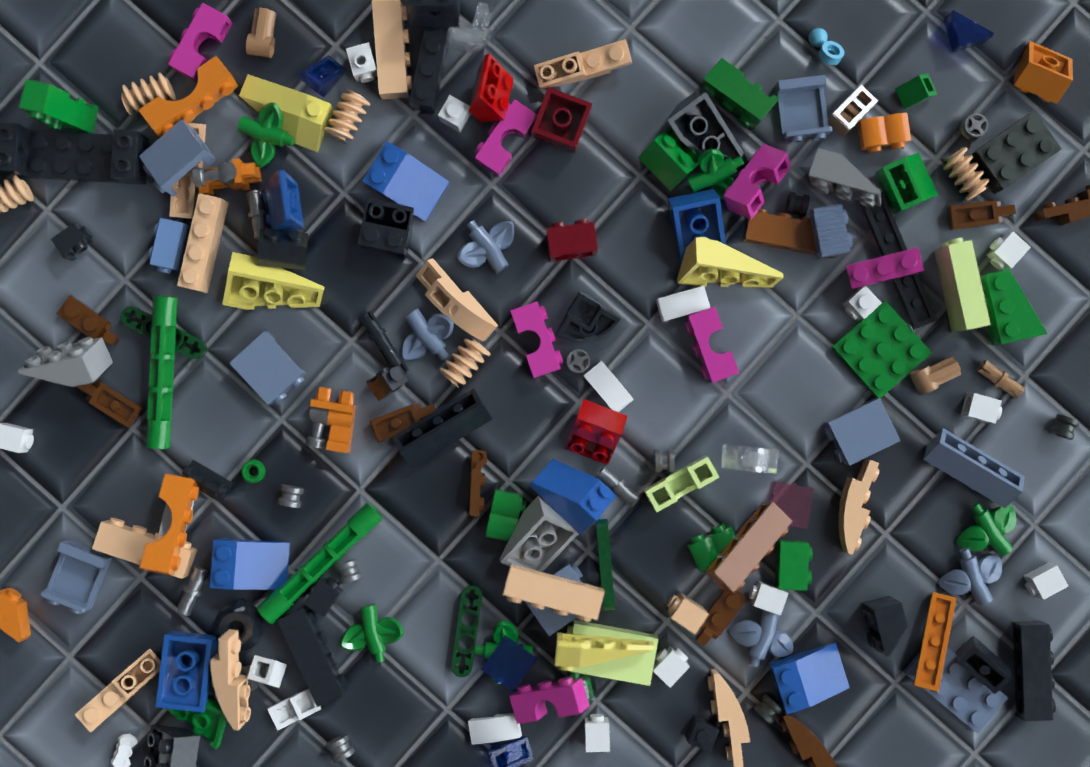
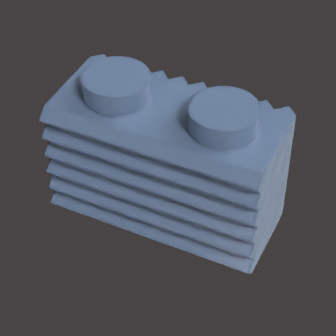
(830, 231)

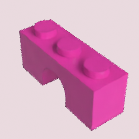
(205, 24)
(491, 154)
(765, 166)
(885, 268)
(531, 319)
(701, 327)
(566, 695)

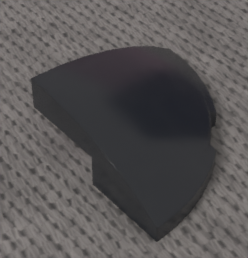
(586, 319)

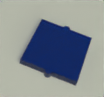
(509, 663)

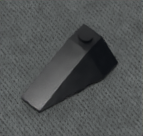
(702, 128)

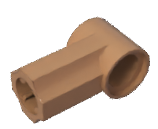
(261, 40)
(929, 377)

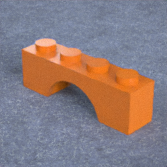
(212, 85)
(163, 554)

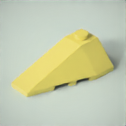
(302, 114)
(715, 262)
(267, 286)
(586, 650)

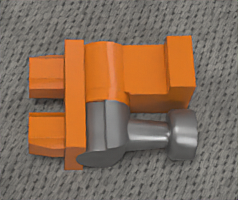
(226, 175)
(335, 414)

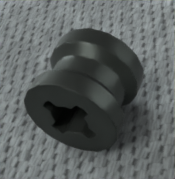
(1064, 427)
(768, 709)

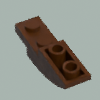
(1071, 211)
(805, 742)

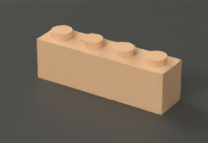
(391, 49)
(203, 243)
(129, 544)
(553, 592)

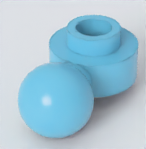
(830, 51)

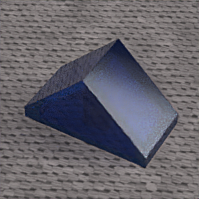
(964, 32)

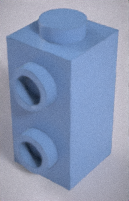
(168, 245)

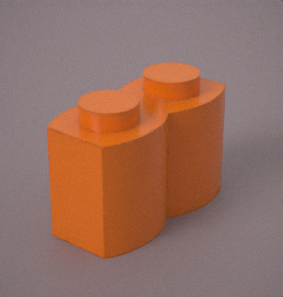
(884, 132)

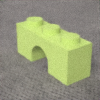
(680, 483)

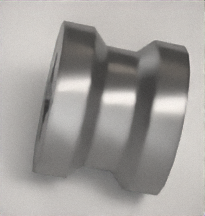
(977, 122)
(579, 358)
(664, 460)
(290, 496)
(348, 571)
(340, 748)

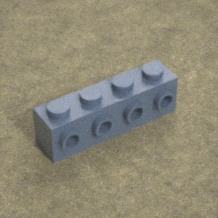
(974, 468)

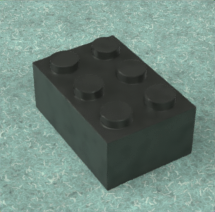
(1015, 152)

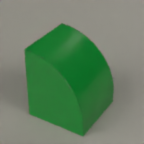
(916, 91)

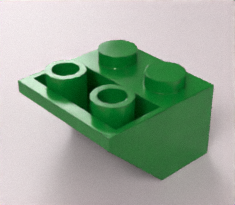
(669, 159)
(906, 183)

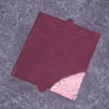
(794, 502)

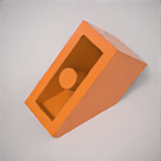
(14, 615)

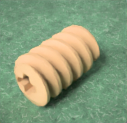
(146, 92)
(347, 116)
(966, 173)
(14, 194)
(464, 362)

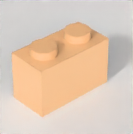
(686, 612)

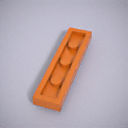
(935, 642)

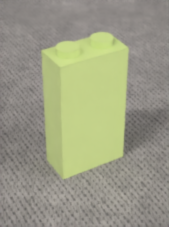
(961, 285)
(631, 669)

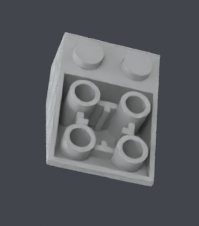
(836, 175)
(69, 362)

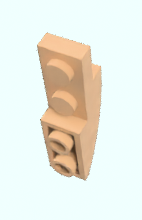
(583, 65)
(452, 302)
(851, 514)
(230, 687)
(119, 690)
(728, 709)

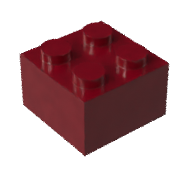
(561, 120)
(572, 240)

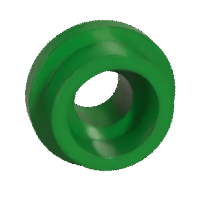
(246, 471)

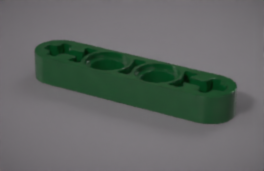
(144, 331)
(605, 564)
(466, 630)

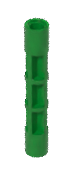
(161, 372)
(308, 574)

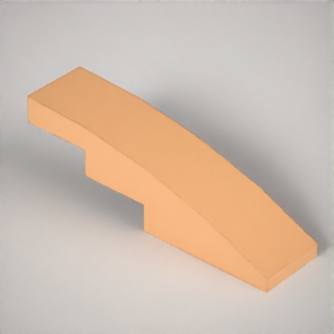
(184, 202)

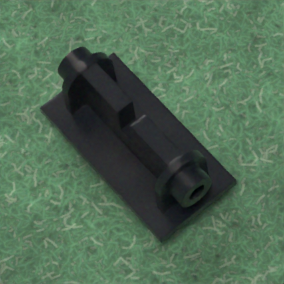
(208, 481)

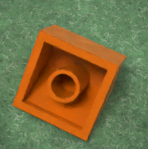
(1043, 73)

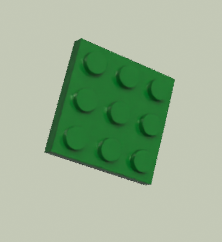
(881, 349)

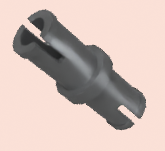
(257, 212)
(618, 486)
(192, 591)

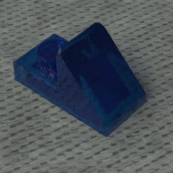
(323, 75)
(511, 754)

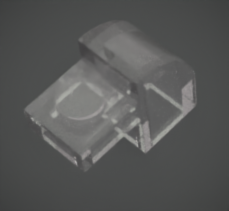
(473, 36)
(749, 458)

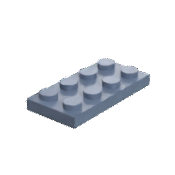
(963, 693)

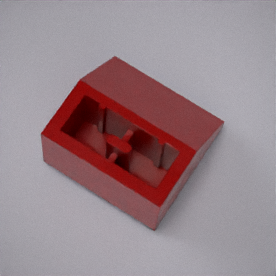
(491, 91)
(596, 432)

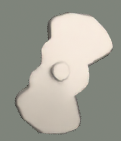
(123, 750)

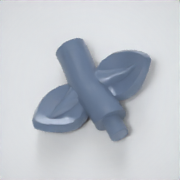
(487, 245)
(426, 336)
(973, 576)
(762, 637)

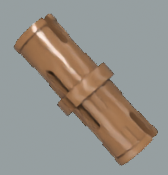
(1000, 379)

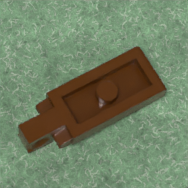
(978, 214)
(87, 320)
(112, 402)
(397, 421)
(477, 480)
(720, 615)

